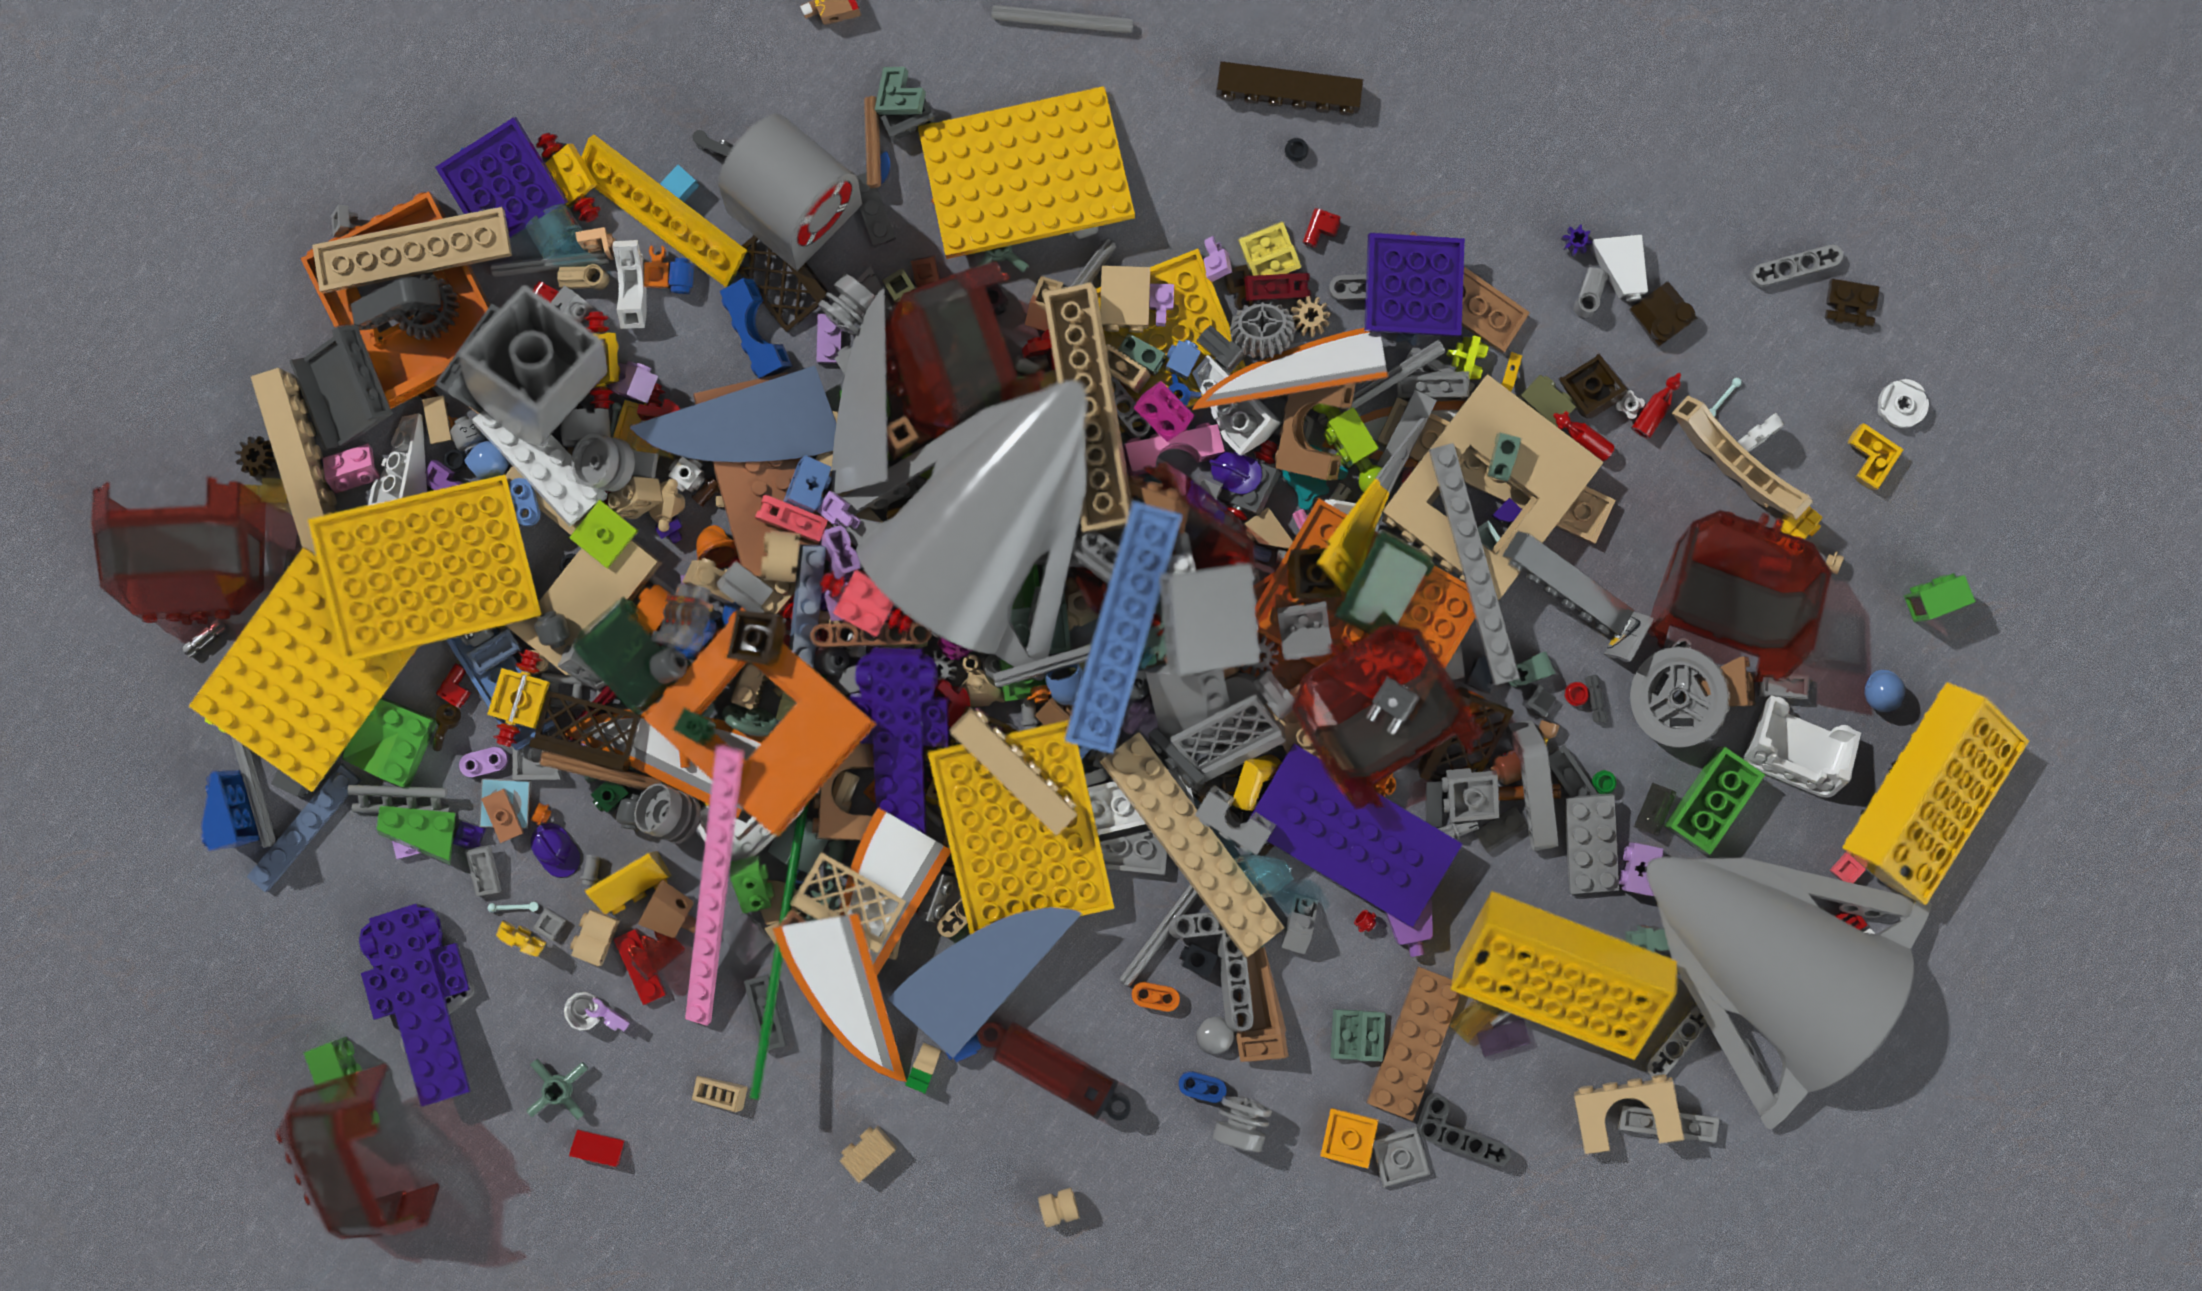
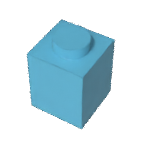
(680, 183)

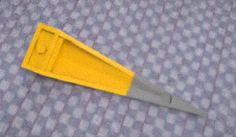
(1353, 536)

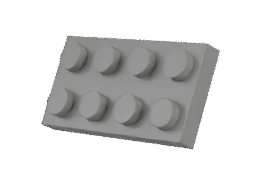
(1591, 843)

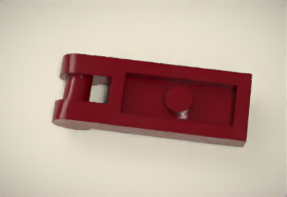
(1277, 287)

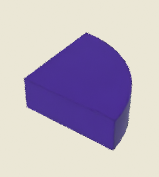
(1507, 511)

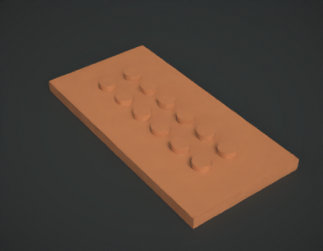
(744, 486)

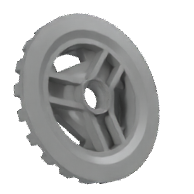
(1656, 711)

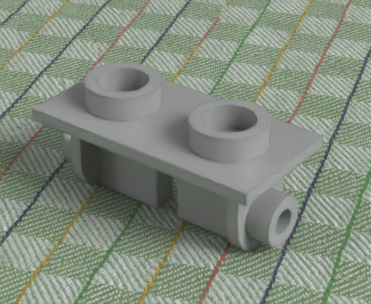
(933, 907)

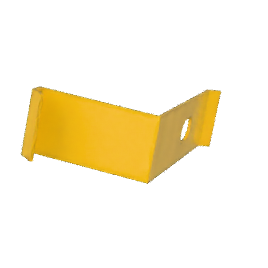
(1510, 376)

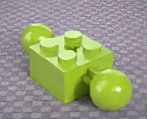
(1351, 441)

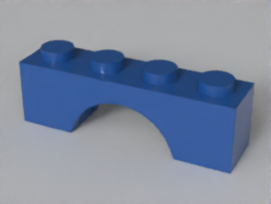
(742, 302)

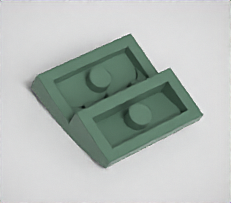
(1357, 1035)

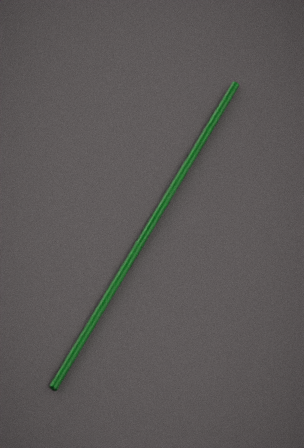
(778, 957)

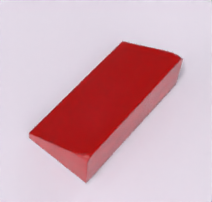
(597, 1148)

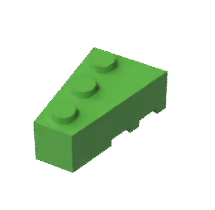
(419, 829)

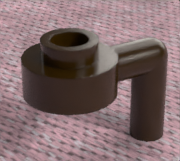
(444, 723)

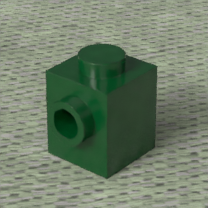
(695, 727)
(609, 795)

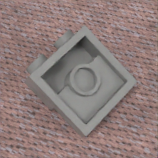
(1470, 795)

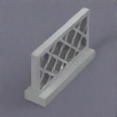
(1238, 750)

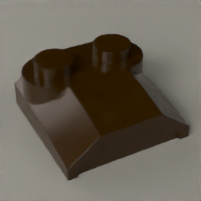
(1663, 314)
(1593, 387)
(1306, 576)
(757, 637)

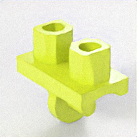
(1465, 356)

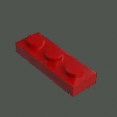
(647, 990)

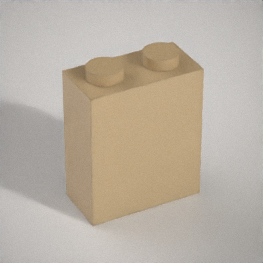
(1125, 298)

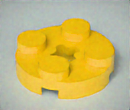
(521, 938)

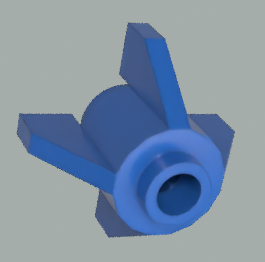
(1183, 390)

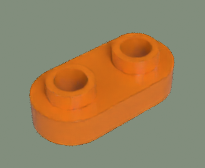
(1155, 996)

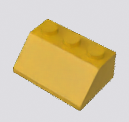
(629, 883)

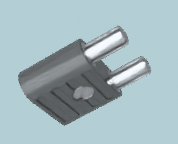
(1395, 700)

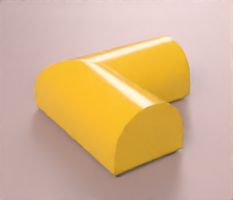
(1880, 453)
(1251, 779)

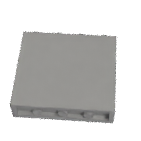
(1209, 619)

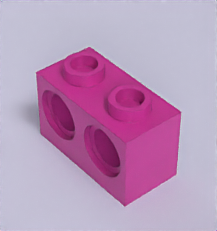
(1164, 411)

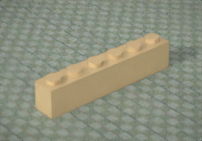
(1013, 771)

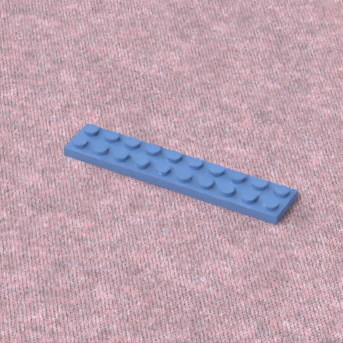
(1122, 627)

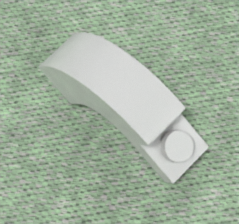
(632, 293)

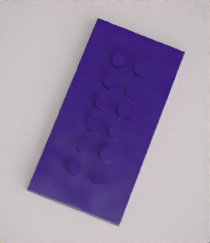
(1370, 850)

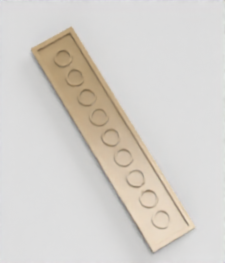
(1583, 518)
(1192, 845)

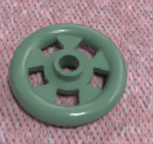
(750, 721)

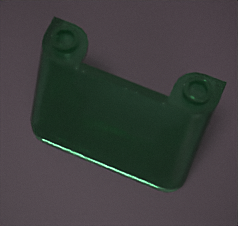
(1384, 584)
(621, 655)

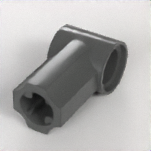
(1225, 352)

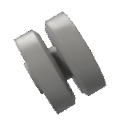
(602, 462)

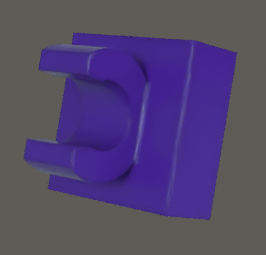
(673, 531)
(469, 835)

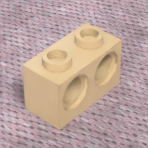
(636, 497)

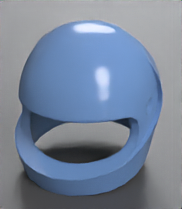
(486, 461)
(1066, 689)
(1884, 691)

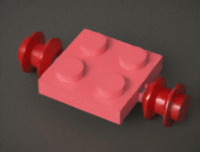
(864, 603)

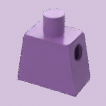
(1413, 936)

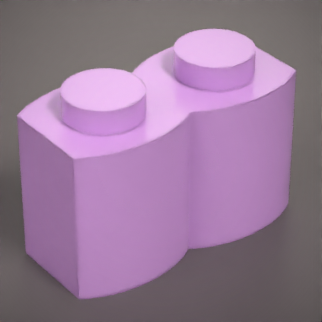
(838, 553)

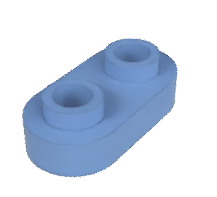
(523, 501)

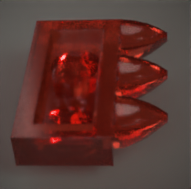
(656, 954)

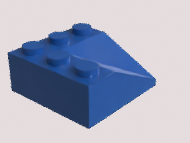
(227, 812)

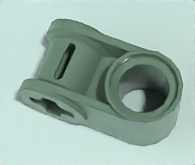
(1533, 669)

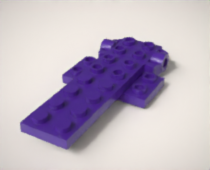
(902, 702)
(412, 980)

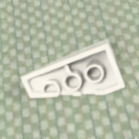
(1241, 423)
(405, 466)

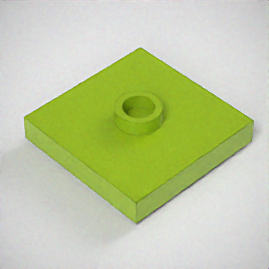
(603, 534)

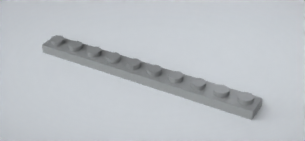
(1473, 564)

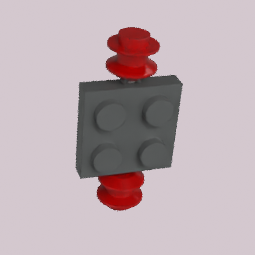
(1255, 500)

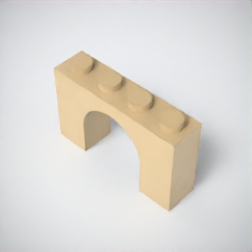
(1655, 1093)

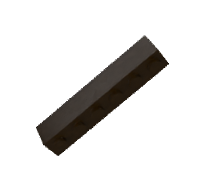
(1289, 88)

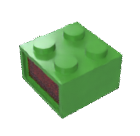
(1938, 598)

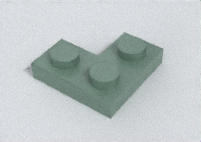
(894, 97)

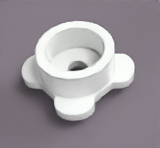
(1637, 403)

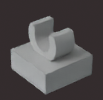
(341, 220)

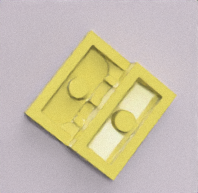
(1269, 251)

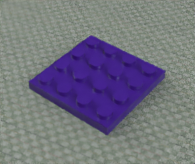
(503, 173)
(1414, 284)

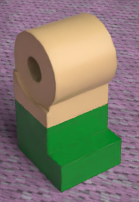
(923, 1068)

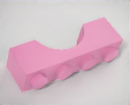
(1201, 443)

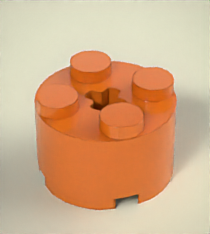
(652, 608)

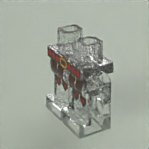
(685, 618)

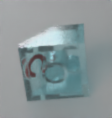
(1265, 873)

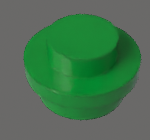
(1604, 782)

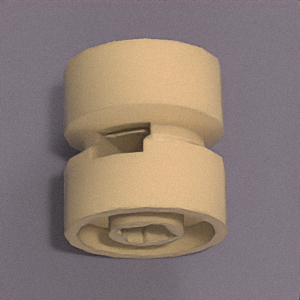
(1058, 1207)

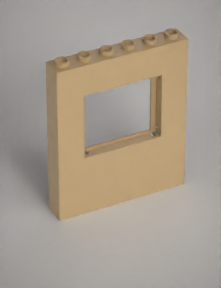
(1545, 466)
(584, 585)

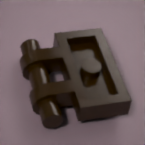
(1852, 295)

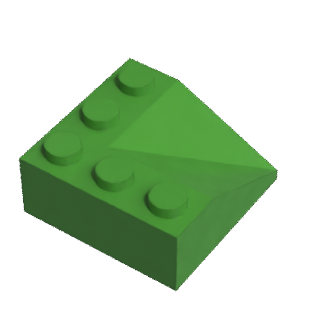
(391, 742)

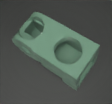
(1143, 353)
(1503, 456)

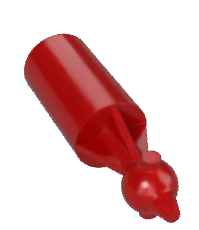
(1656, 409)
(1585, 436)

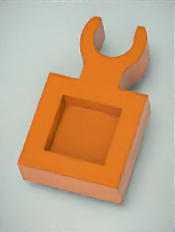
(656, 272)

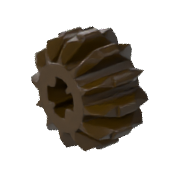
(250, 451)

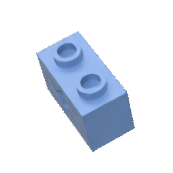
(811, 472)

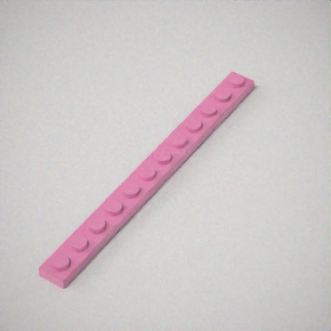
(714, 884)

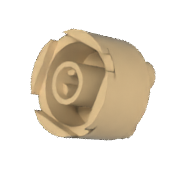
(782, 556)

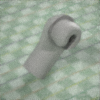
(1030, 367)

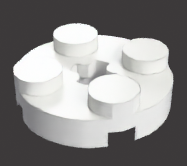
(1916, 399)
(1761, 432)

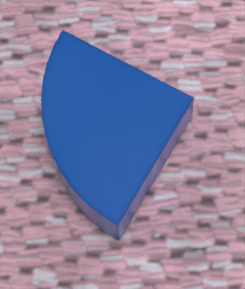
(885, 166)

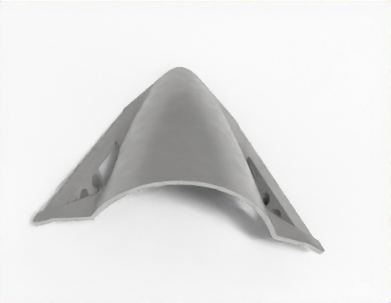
(968, 538)
(1798, 975)

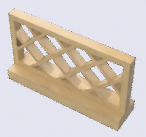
(819, 911)

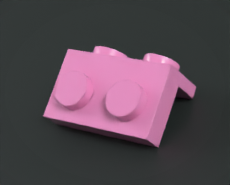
(350, 468)

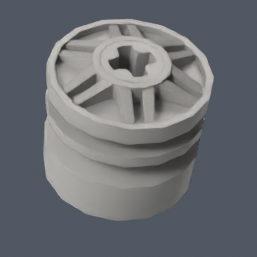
(849, 306)
(667, 813)
(1242, 1122)

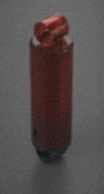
(1055, 1070)

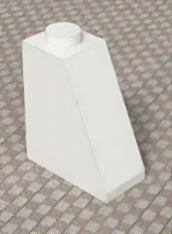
(1624, 263)

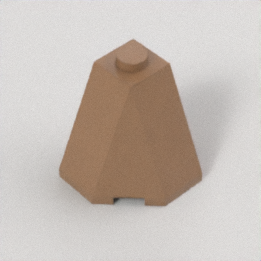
(1739, 683)

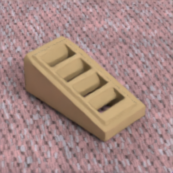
(739, 1095)

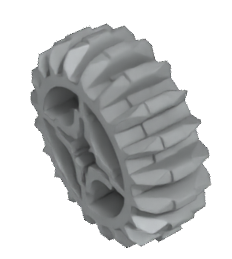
(1276, 325)

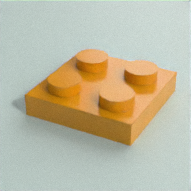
(1349, 1138)

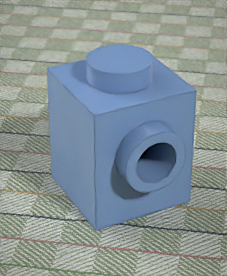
(1182, 358)

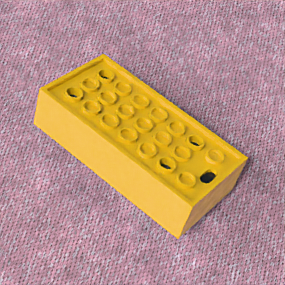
(1936, 793)
(1564, 975)

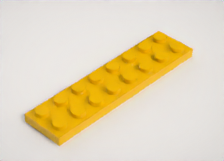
(663, 212)

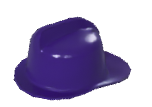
(1236, 472)
(555, 850)

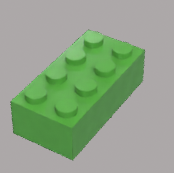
(1714, 800)
(332, 1062)

